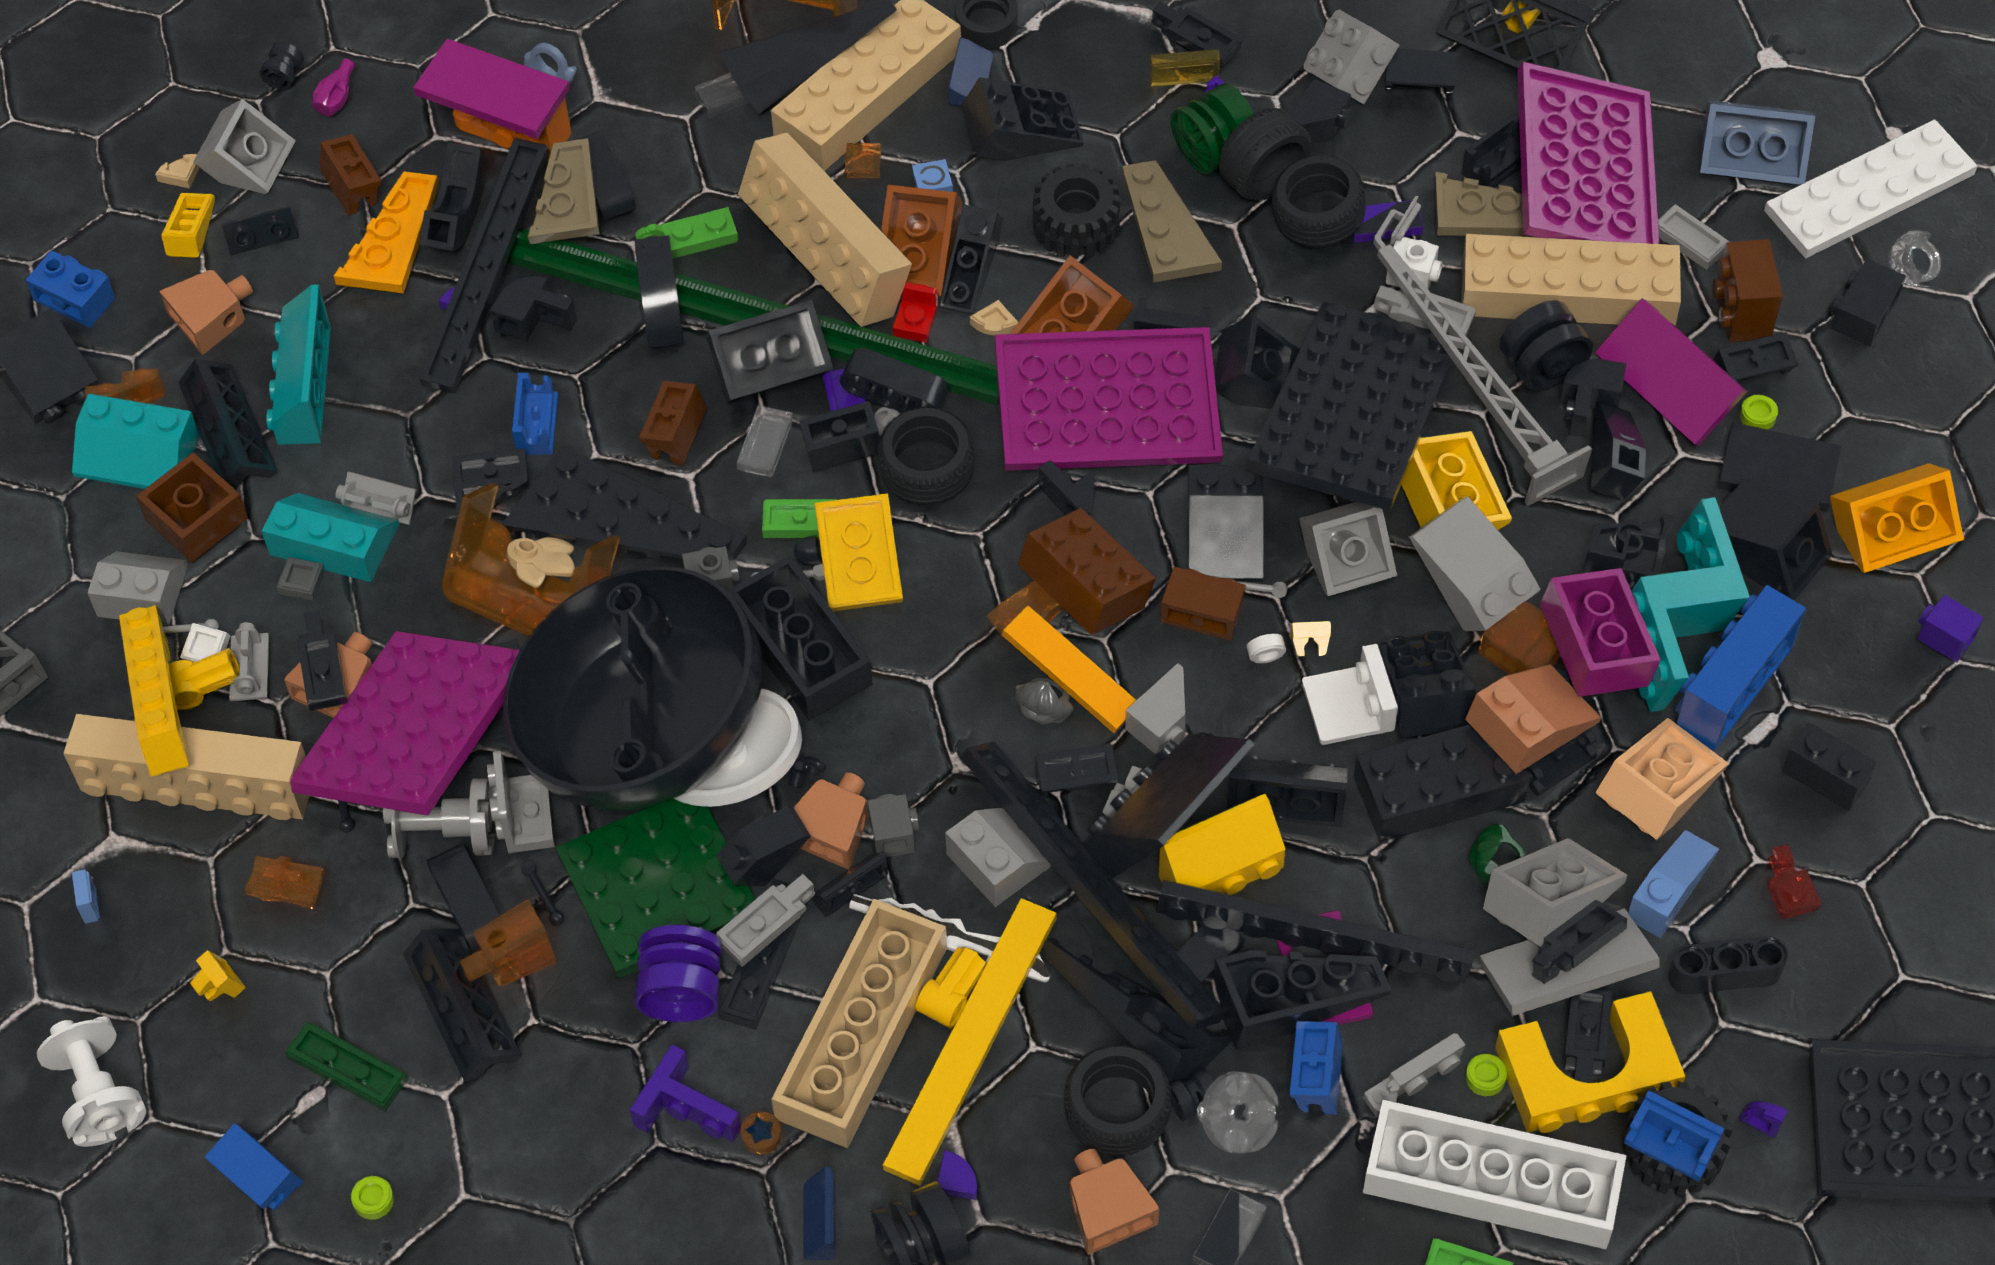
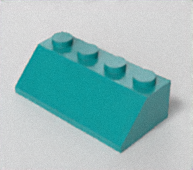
(300, 370)

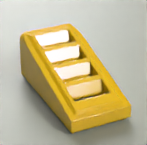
(187, 229)

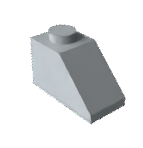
(1159, 712)

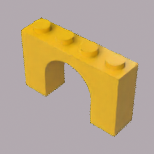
(1551, 1098)

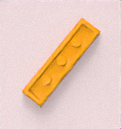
(1069, 668)

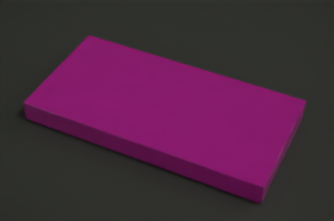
(492, 88)
(1672, 372)

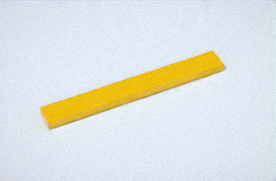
(969, 1042)

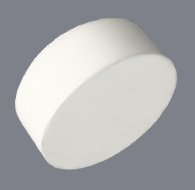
(1266, 648)

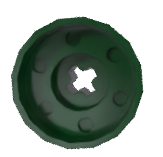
(1206, 124)

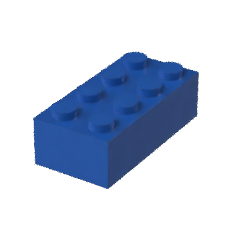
(1739, 667)

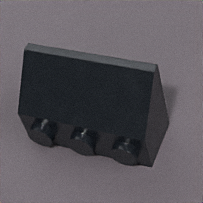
(1294, 789)

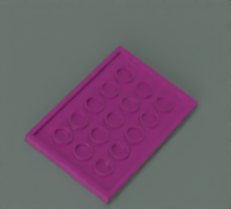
(1586, 158)
(1107, 398)
(408, 724)

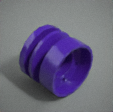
(678, 973)

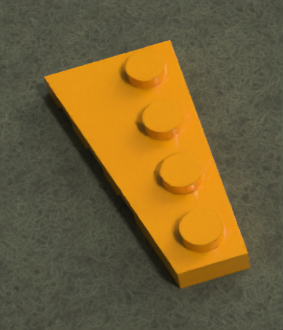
(392, 239)

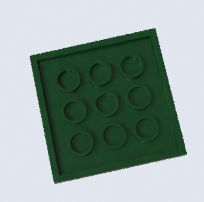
(652, 874)

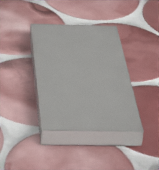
(1512, 970)

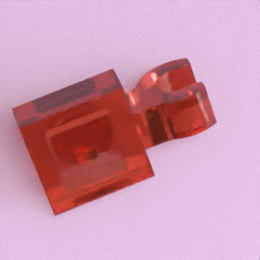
(1791, 889)

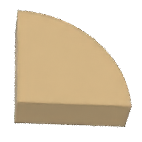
(180, 172)
(993, 320)

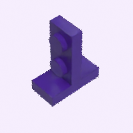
(681, 1101)

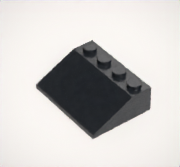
(1162, 799)

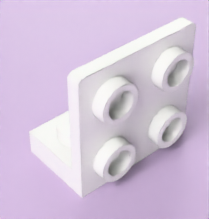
(1352, 700)

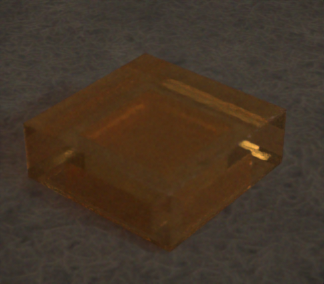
(863, 160)

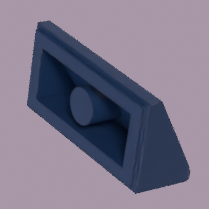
(969, 64)
(819, 1216)

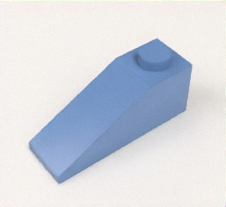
(1671, 883)

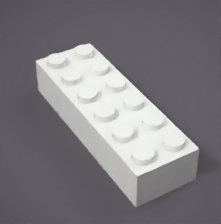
(1495, 1174)

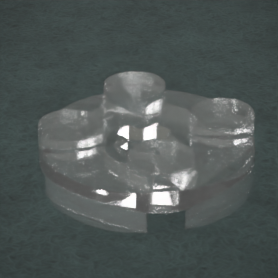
(1218, 1109)

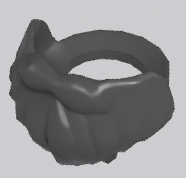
(1041, 703)

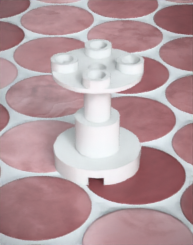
(99, 1104)

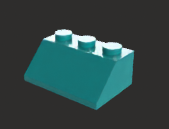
(130, 441)
(330, 534)

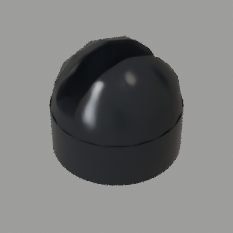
(808, 551)

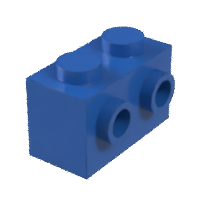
(70, 288)

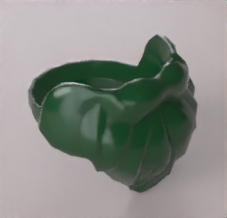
(1486, 846)

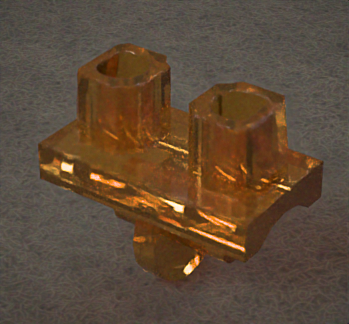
(285, 881)

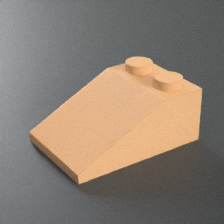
(1660, 778)

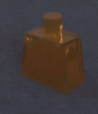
(1520, 641)
(510, 947)

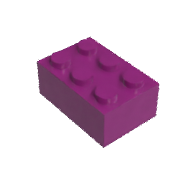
(1600, 632)

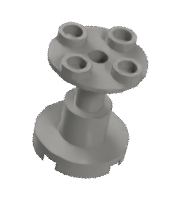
(455, 818)

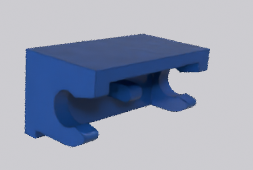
(535, 415)
(1317, 1065)
(1674, 1136)
(253, 1168)

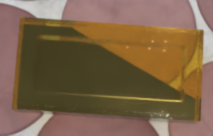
(1184, 67)

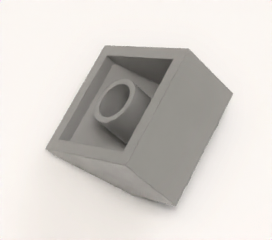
(244, 149)
(1348, 547)
(136, 581)
(994, 853)

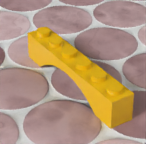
(151, 690)

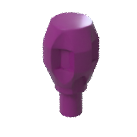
(333, 90)

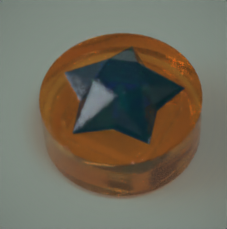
(761, 1133)

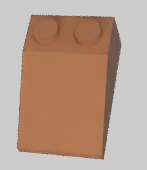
(1529, 715)

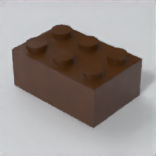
(1086, 571)

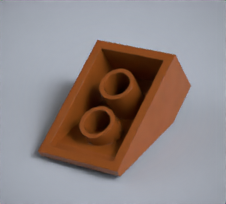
(923, 229)
(1075, 303)

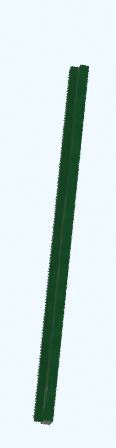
(729, 306)

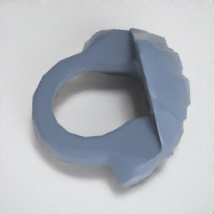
(533, 60)

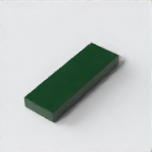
(346, 1066)

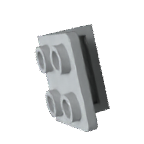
(1350, 55)
(519, 809)

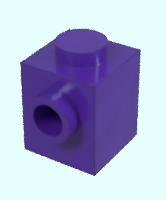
(1949, 627)

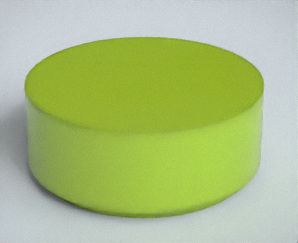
(1759, 412)
(1486, 1074)
(372, 1197)

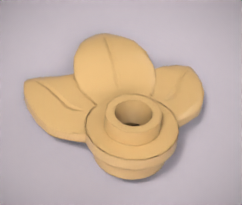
(540, 558)

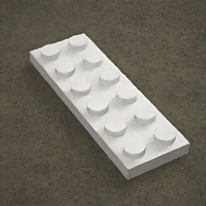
(1870, 188)

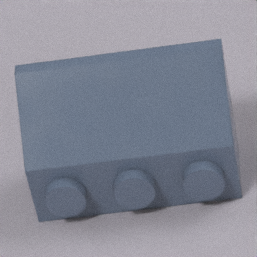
(1756, 142)

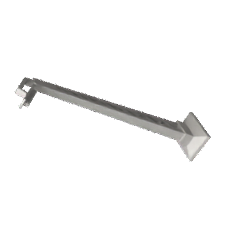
(1549, 466)

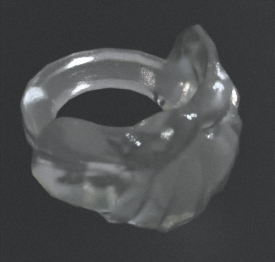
(1901, 257)

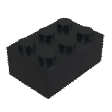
(769, 350)

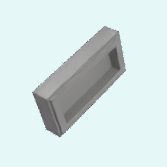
(1692, 235)

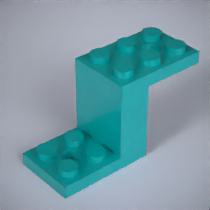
(1690, 600)

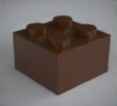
(1748, 290)
(192, 507)

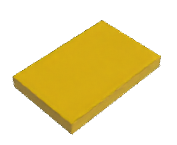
(858, 552)

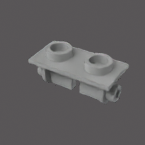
(377, 496)
(253, 656)

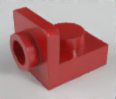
(916, 312)

